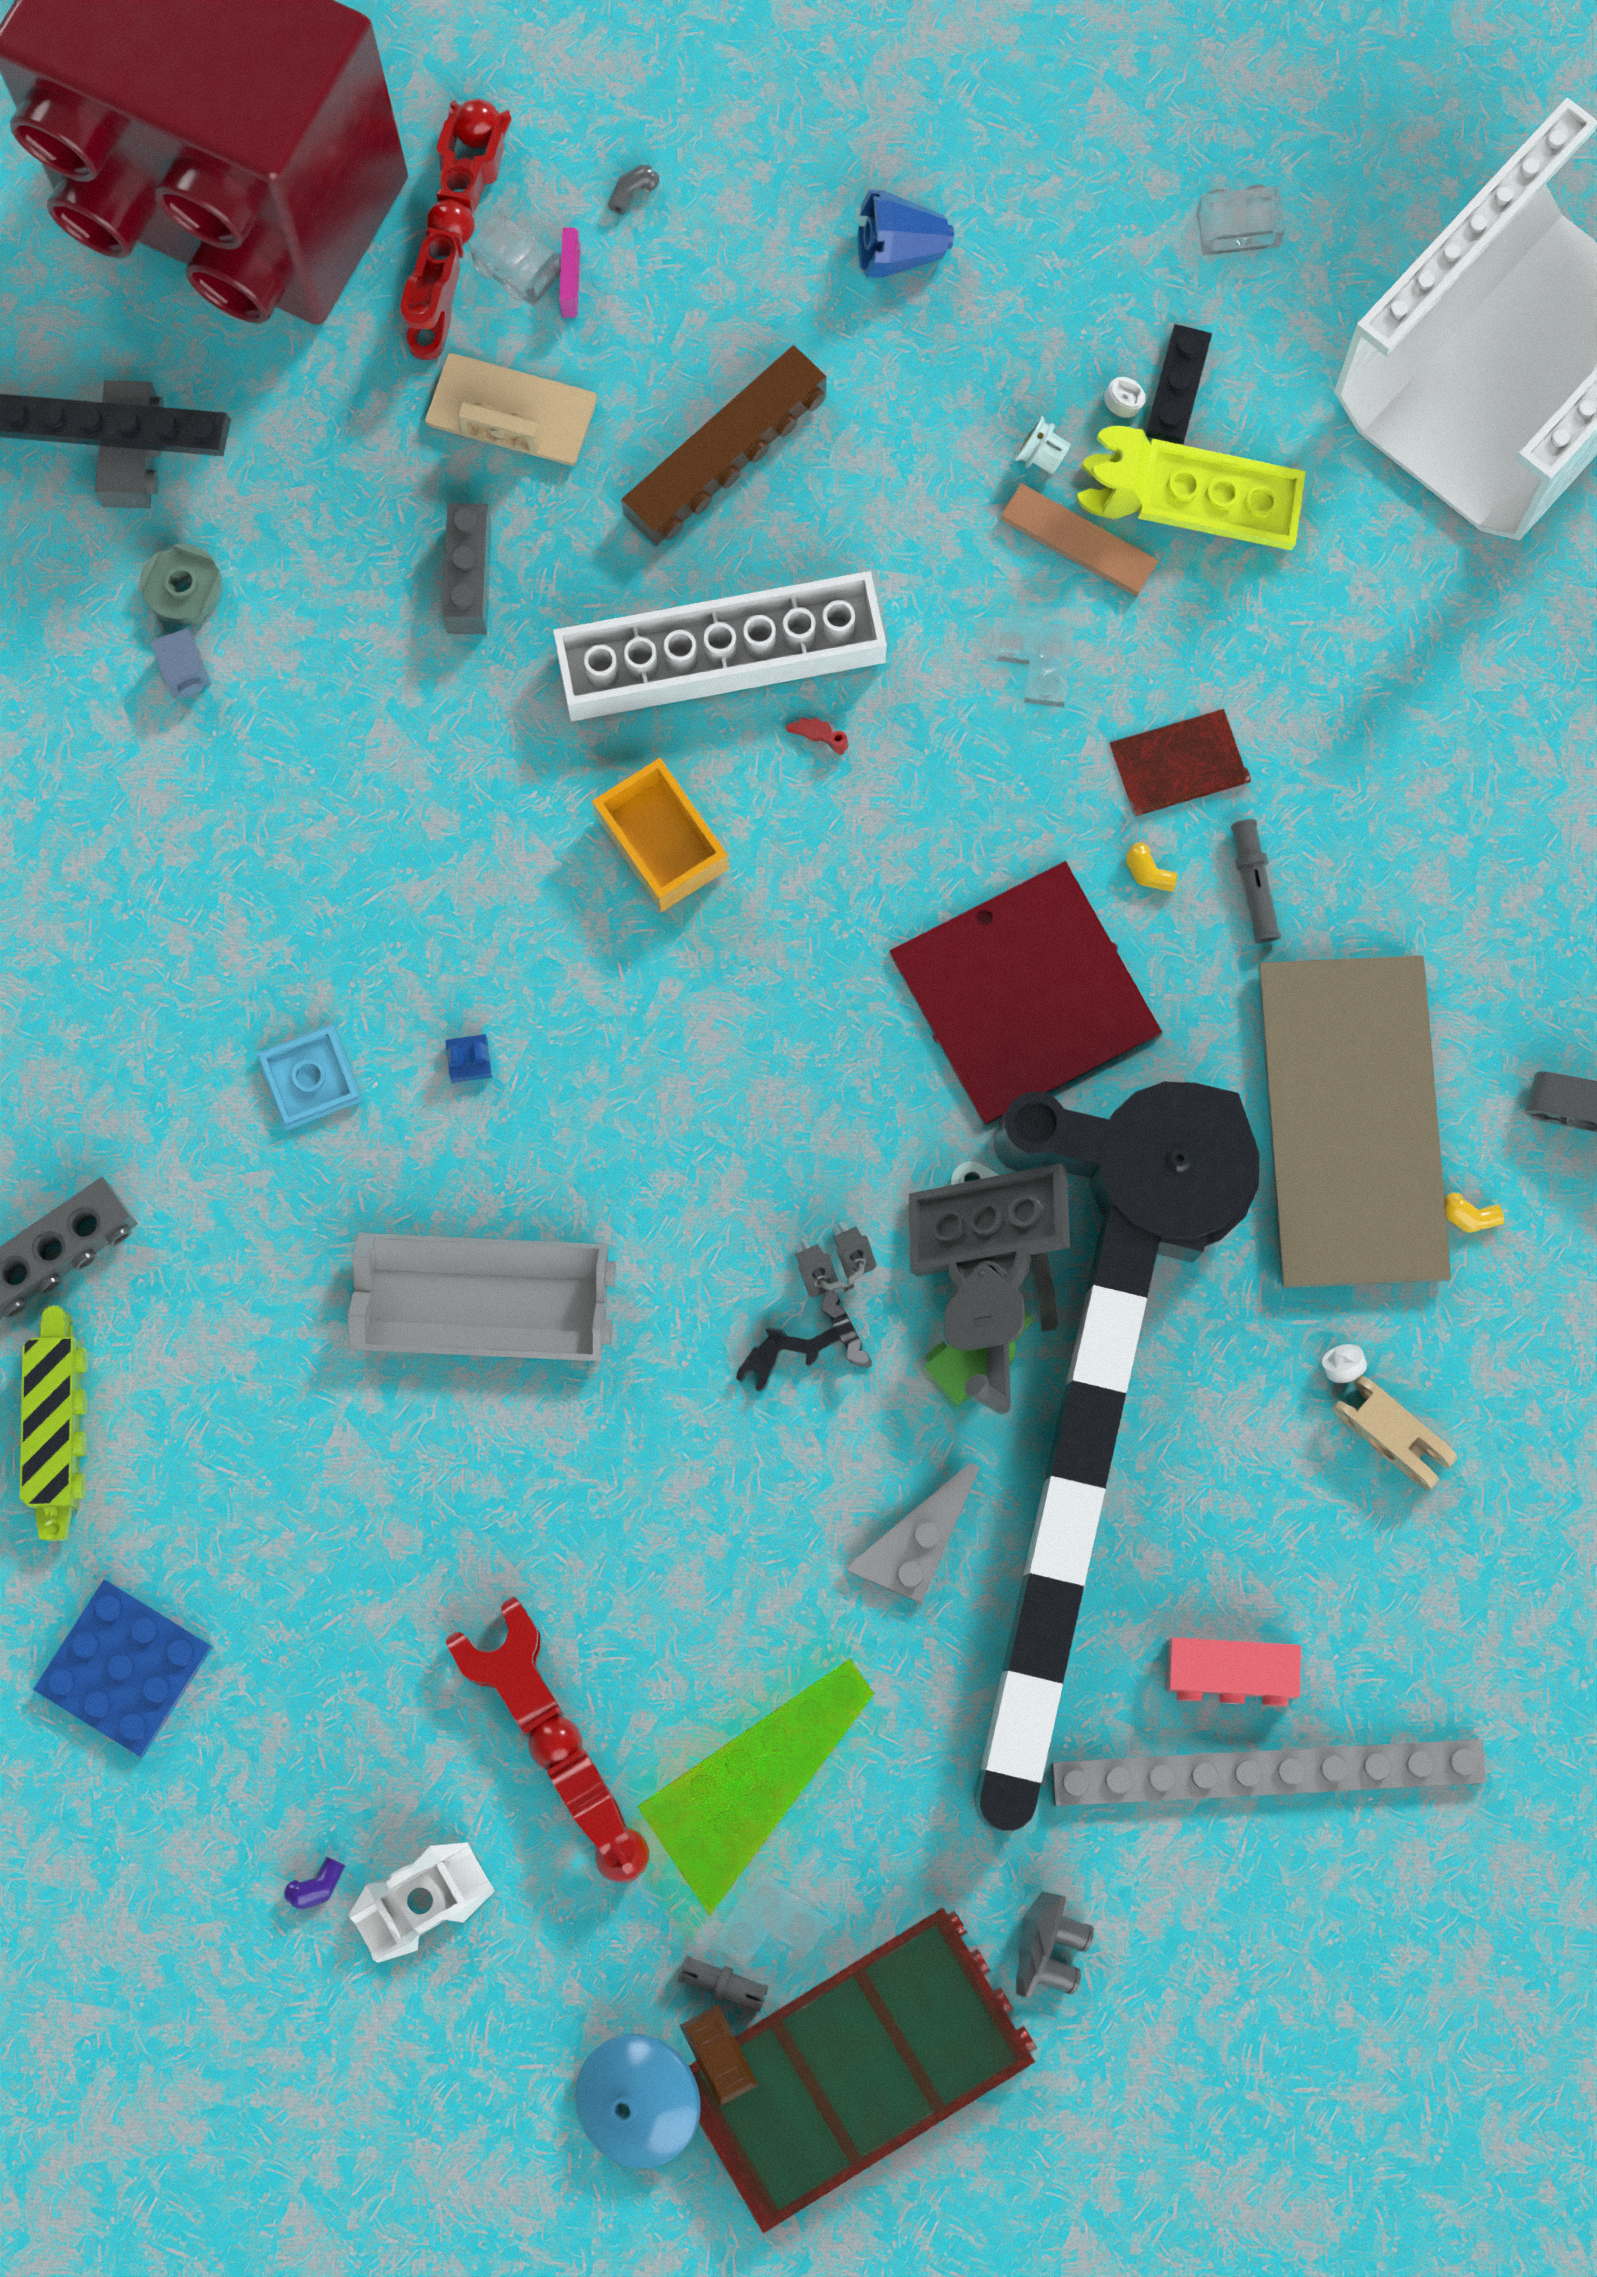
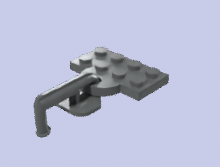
(985, 1229)

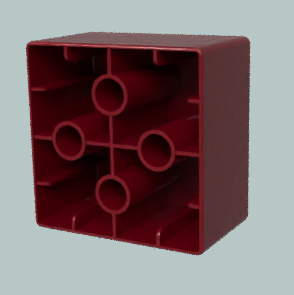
(213, 134)

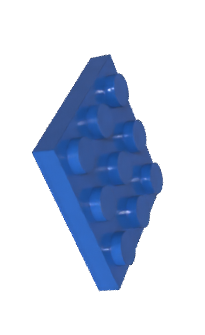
(123, 1668)

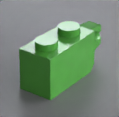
(952, 1368)

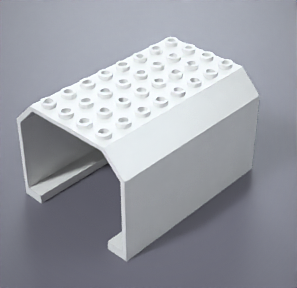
(1489, 347)

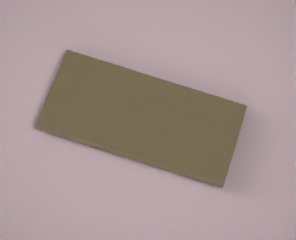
(1353, 1122)

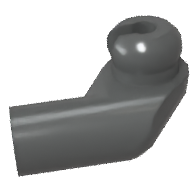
(627, 184)

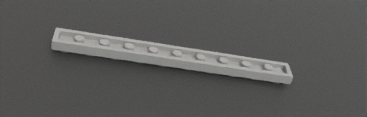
(1268, 1772)

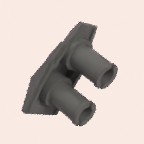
(1041, 1929)

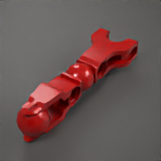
(451, 220)
(553, 1740)

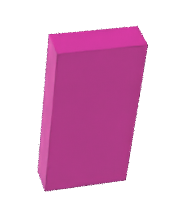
(570, 272)

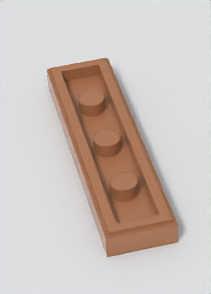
(1079, 540)

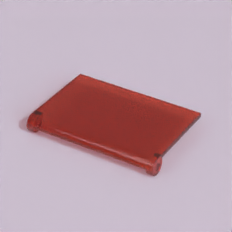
(1179, 762)

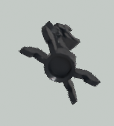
(765, 1356)

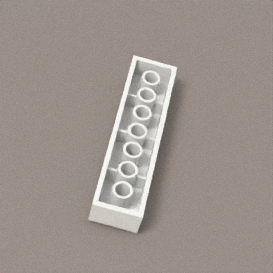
(720, 646)

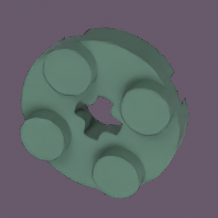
(191, 604)

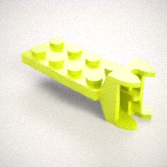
(1193, 489)

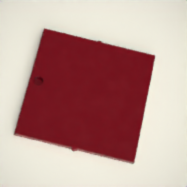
(1025, 992)

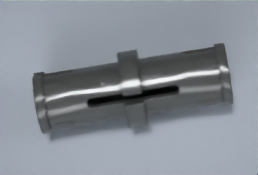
(723, 1983)

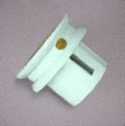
(1043, 447)

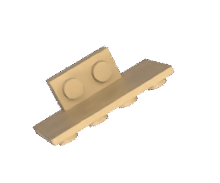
(511, 409)

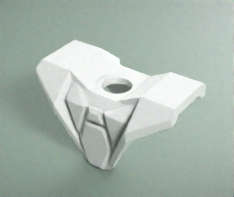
(446, 1872)

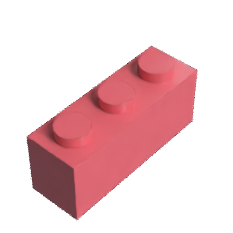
(1233, 1670)

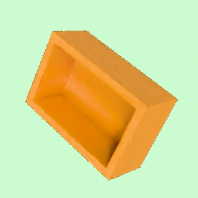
(660, 834)

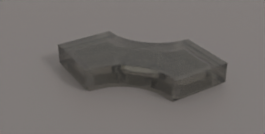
(1043, 1291)

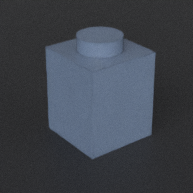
(181, 663)

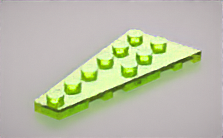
(737, 1796)

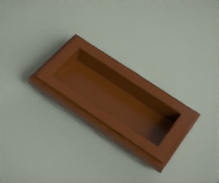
(719, 2055)

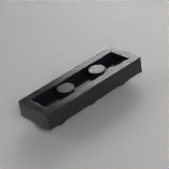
(1178, 384)

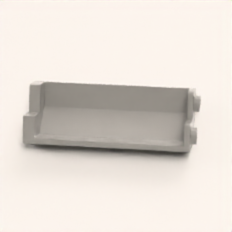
(480, 1297)

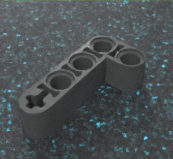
(1563, 1100)

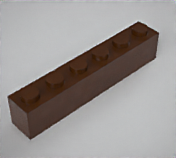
(725, 446)

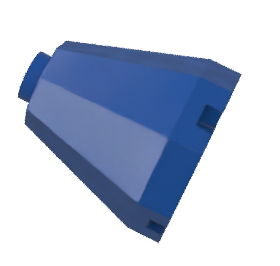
(899, 235)

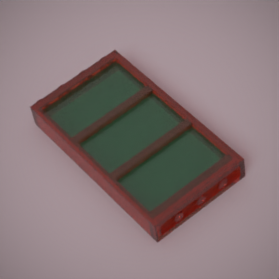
(862, 2067)

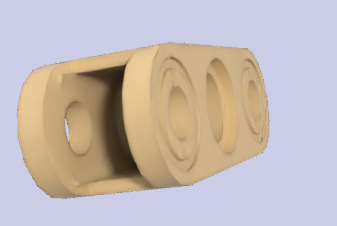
(1395, 1433)

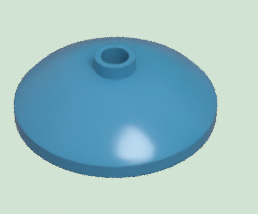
(655, 2088)

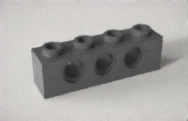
(61, 1226)

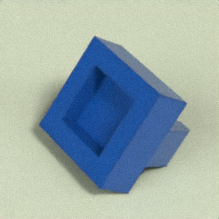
(468, 1058)

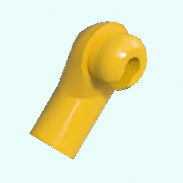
(1145, 871)
(1468, 1217)

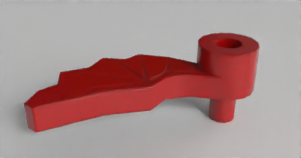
(820, 731)

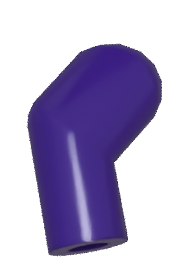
(316, 1890)

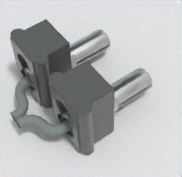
(818, 1269)

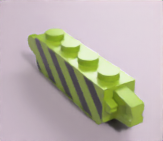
(52, 1424)

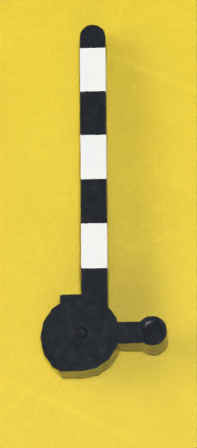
(1169, 1180)

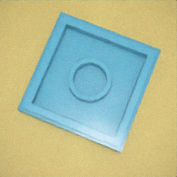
(309, 1077)

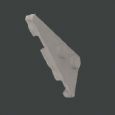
(911, 1550)

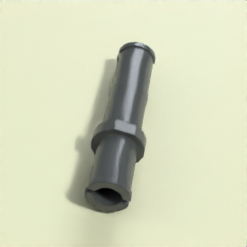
(1252, 865)

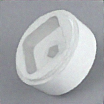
(1124, 397)
(1344, 1363)

